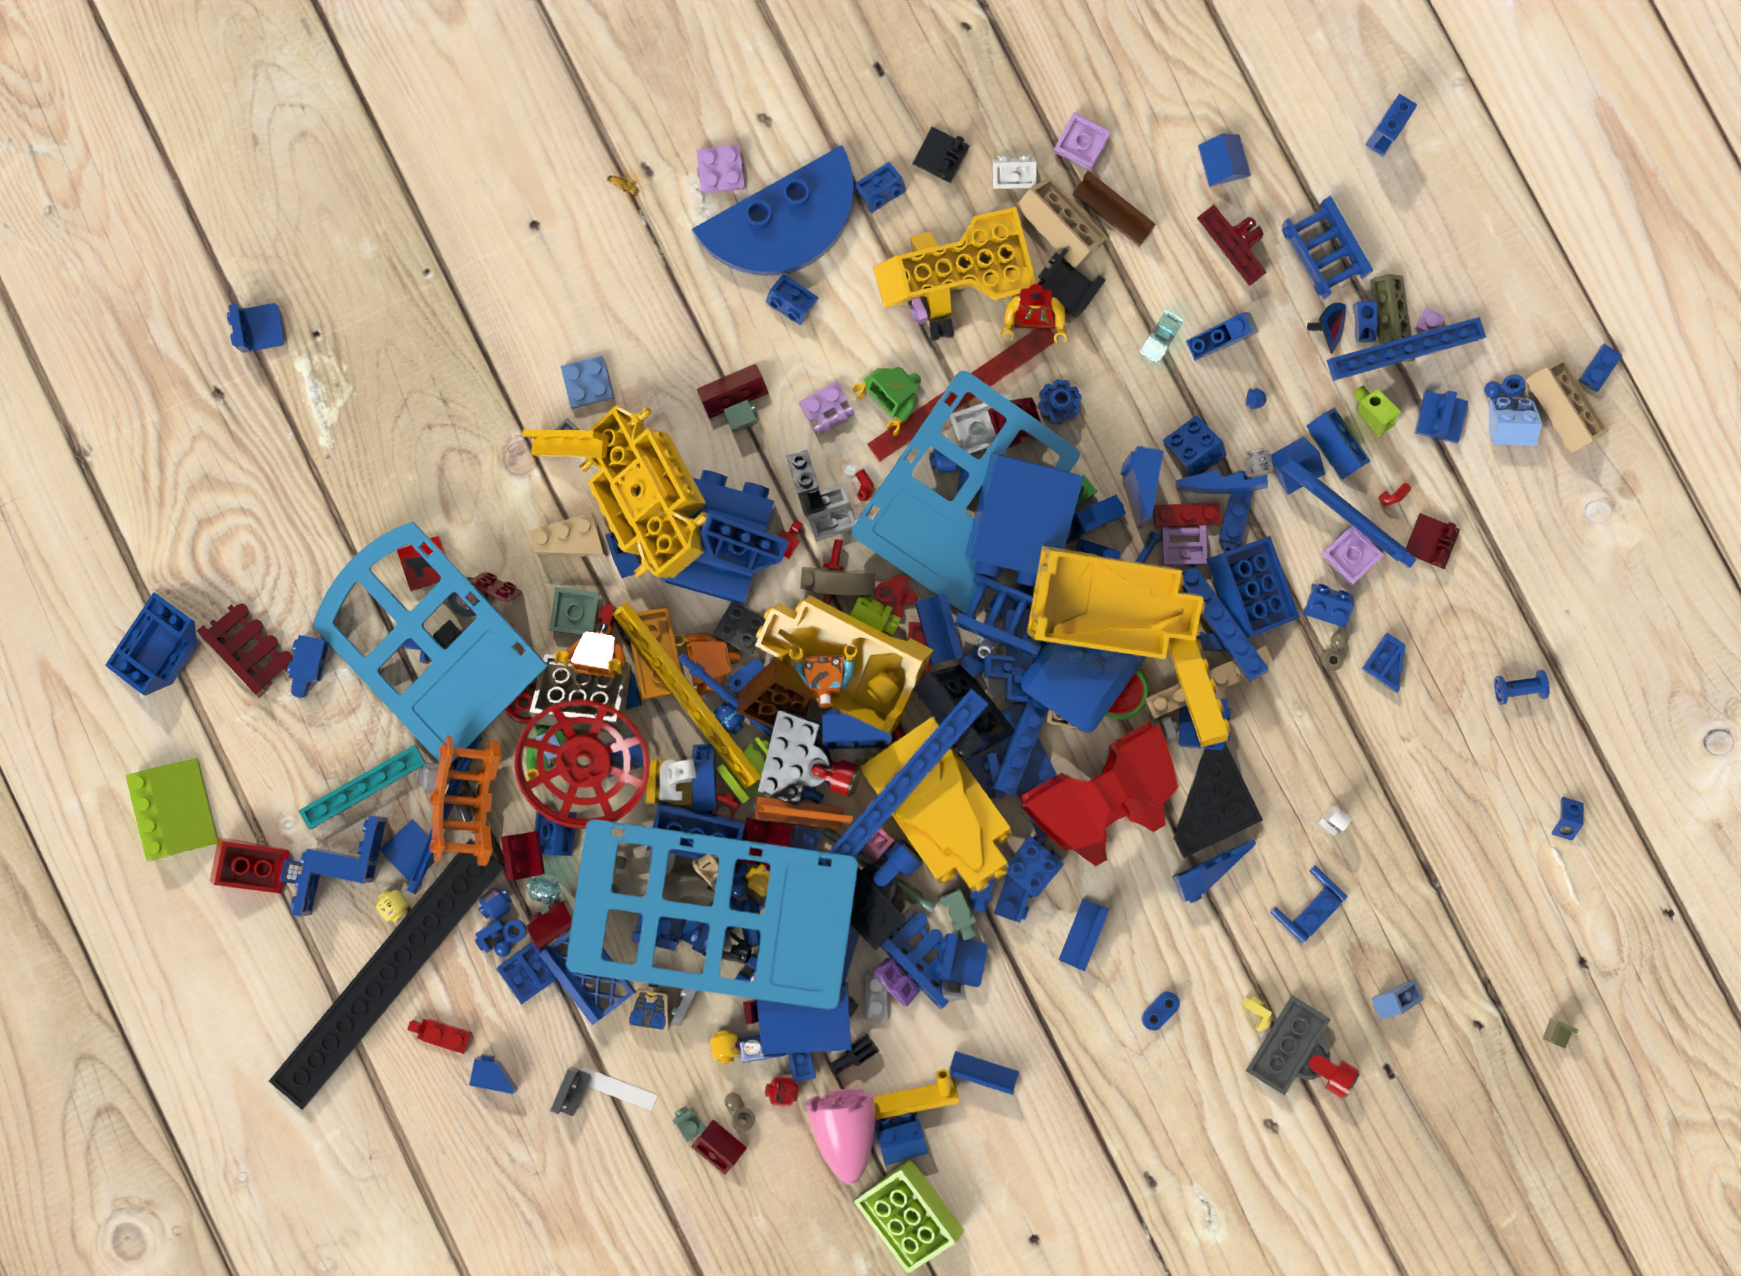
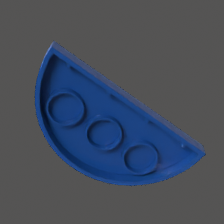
(786, 221)

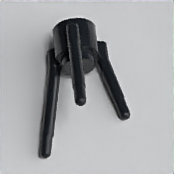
(738, 953)

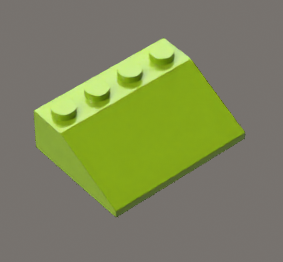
(171, 809)
(909, 1216)

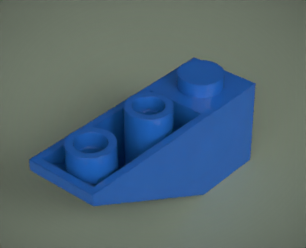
(1222, 335)

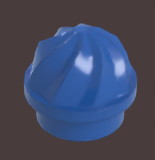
(1255, 398)

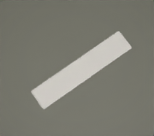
(620, 1090)

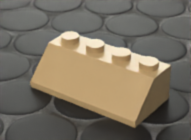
(1061, 221)
(1566, 405)

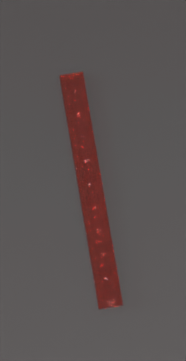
(989, 373)

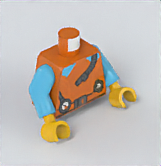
(825, 674)

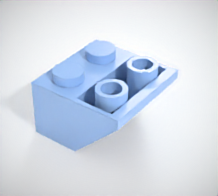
(1514, 421)

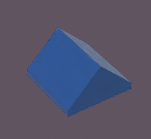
(1224, 159)
(1304, 454)

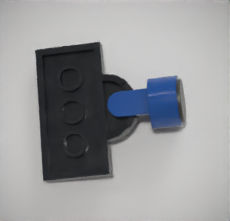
(875, 890)

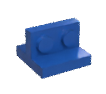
(1441, 416)
(555, 838)

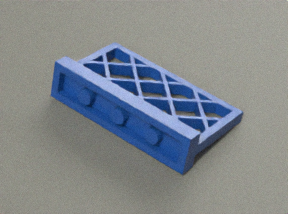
(576, 987)

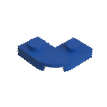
(1009, 669)

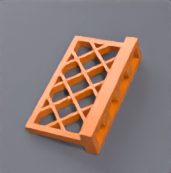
(803, 814)

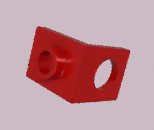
(727, 801)

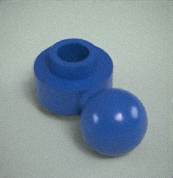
(1494, 389)
(739, 888)
(503, 946)

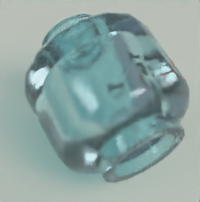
(544, 888)

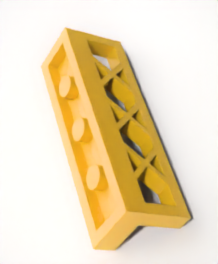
(568, 443)

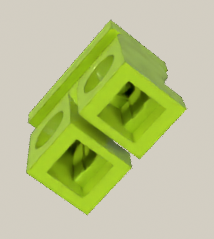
(875, 615)

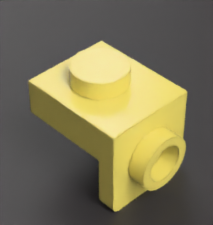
(1256, 1006)

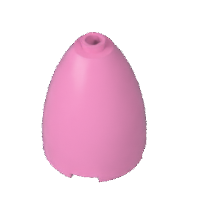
(844, 1130)

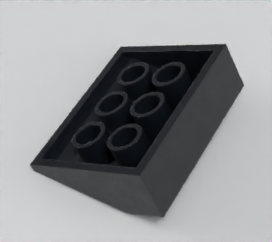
(942, 693)

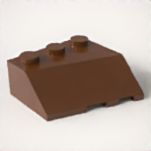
(773, 689)

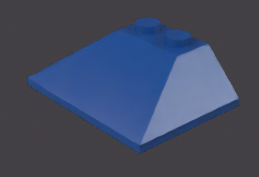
(154, 647)

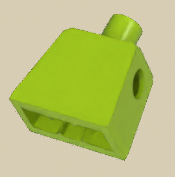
(1376, 410)

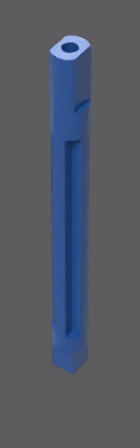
(1347, 512)

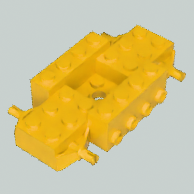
(657, 518)

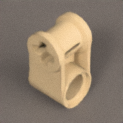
(708, 868)

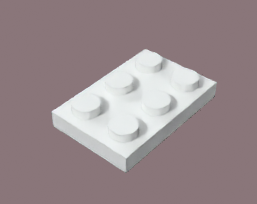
(974, 427)

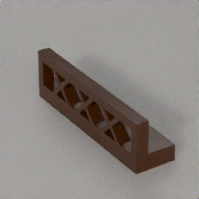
(1114, 209)

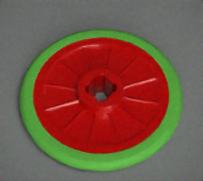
(1132, 699)

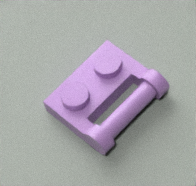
(1185, 552)

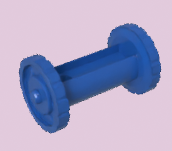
(1535, 685)

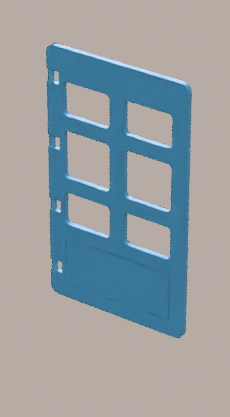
(800, 929)

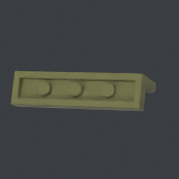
(1388, 315)

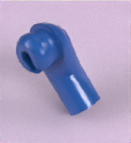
(813, 794)

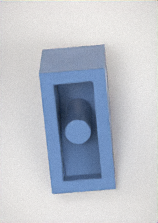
(1397, 999)

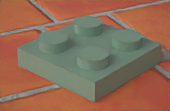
(574, 611)

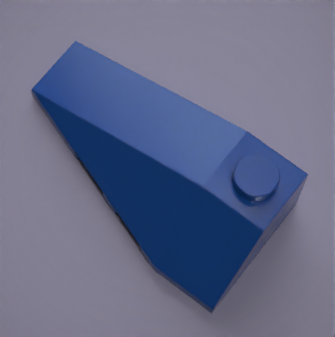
(1203, 876)

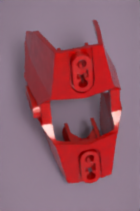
(1132, 785)

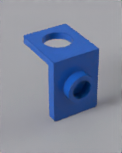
(1571, 816)

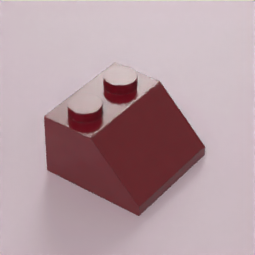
(551, 924)

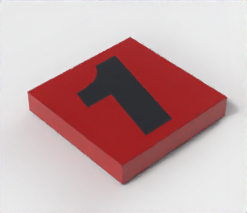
(416, 568)

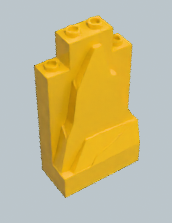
(1111, 604)
(825, 632)
(946, 814)

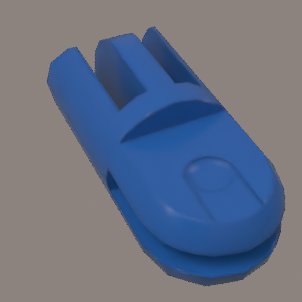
(750, 935)

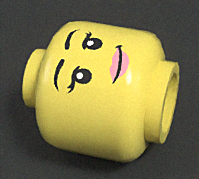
(392, 905)

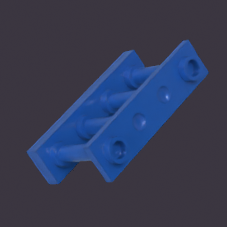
(1338, 229)
(988, 629)

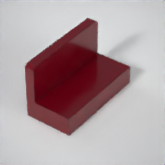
(719, 1147)

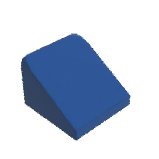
(973, 662)

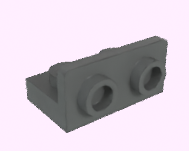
(570, 1091)

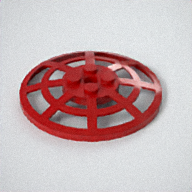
(576, 774)

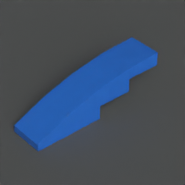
(1213, 483)

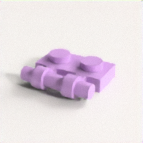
(823, 402)

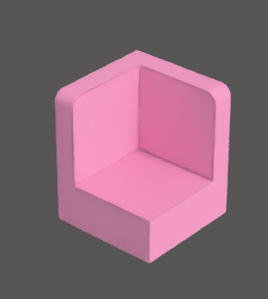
(877, 845)

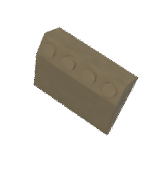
(563, 684)

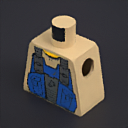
(650, 1008)

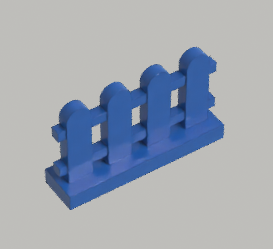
(915, 955)

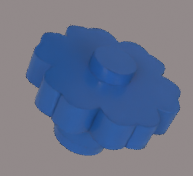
(1059, 401)

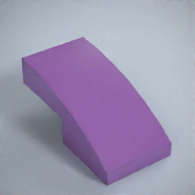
(896, 983)

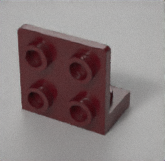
(998, 420)
(766, 833)

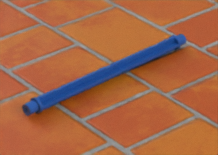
(426, 856)

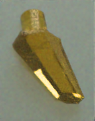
(624, 184)

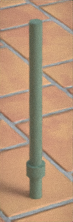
(914, 895)

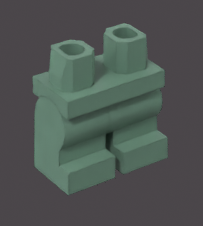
(959, 912)

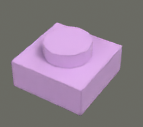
(917, 311)
(1429, 320)

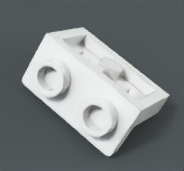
(1014, 172)

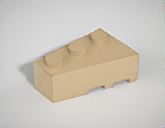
(569, 537)

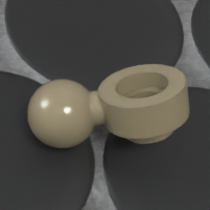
(1338, 641)
(733, 1102)

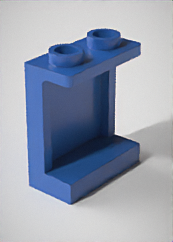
(1391, 124)

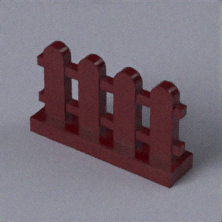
(238, 641)

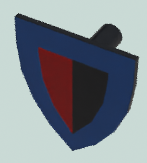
(1331, 324)

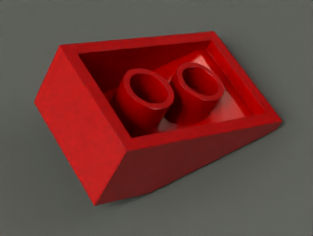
(248, 865)

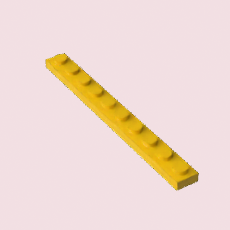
(686, 695)

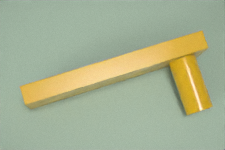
(918, 1098)

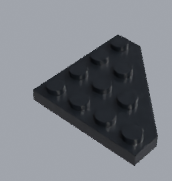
(1215, 804)

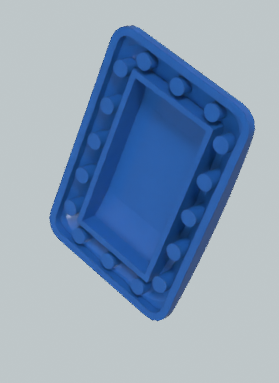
(1079, 681)

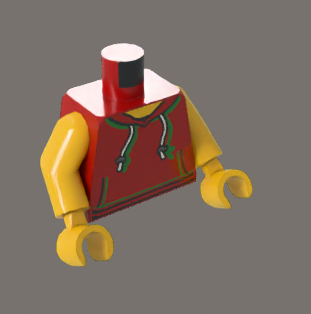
(1037, 310)

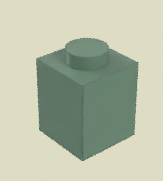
(741, 416)

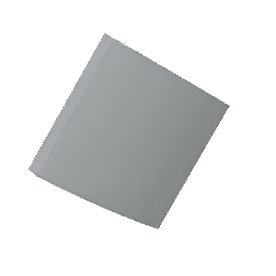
(836, 517)

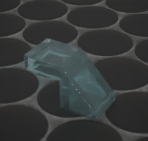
(1161, 337)

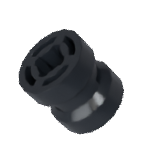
(946, 328)

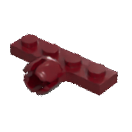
(1235, 242)

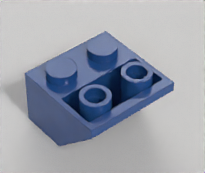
(900, 1138)

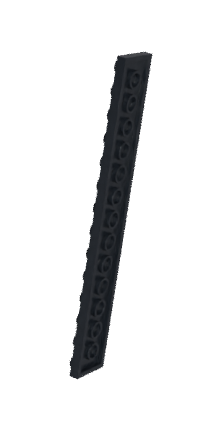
(384, 977)

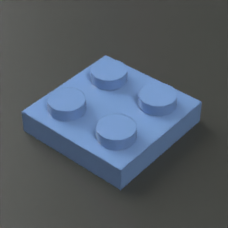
(587, 382)

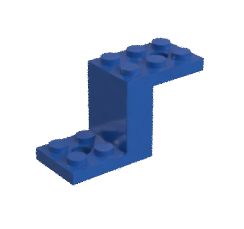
(338, 865)

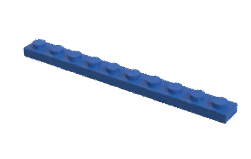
(910, 775)

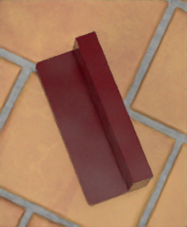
(732, 389)

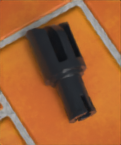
(861, 1051)

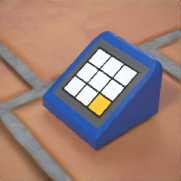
(290, 871)

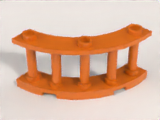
(482, 801)

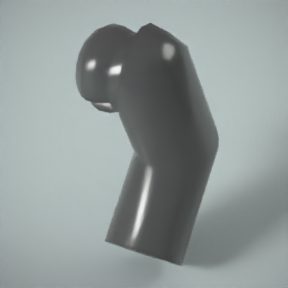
(463, 810)

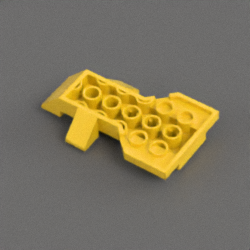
(935, 269)

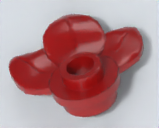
(899, 594)

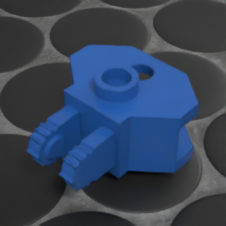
(697, 934)

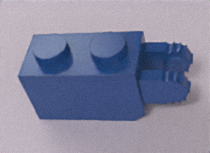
(306, 664)

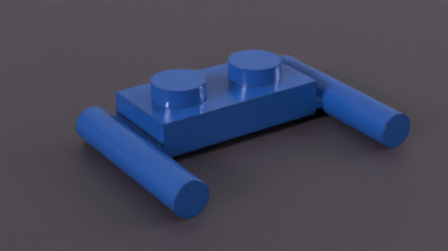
(1316, 911)

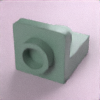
(688, 1123)

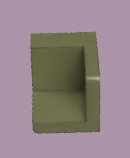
(1558, 1033)

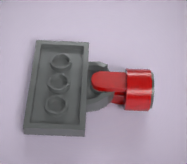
(1296, 1050)

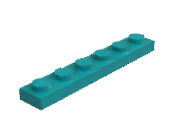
(362, 787)

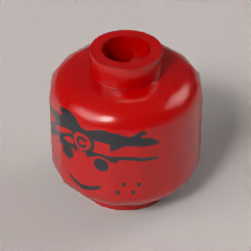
(782, 1091)

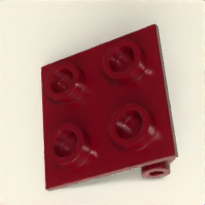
(1432, 540)

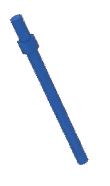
(697, 670)

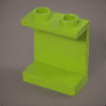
(756, 754)

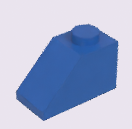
(625, 562)
(491, 1075)

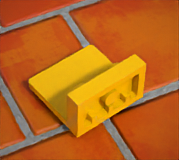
(653, 786)

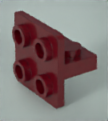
(522, 855)

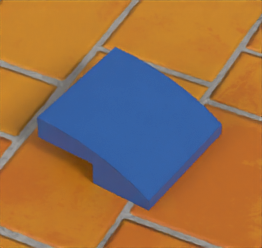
(405, 848)
(526, 973)

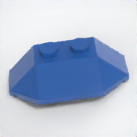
(741, 544)

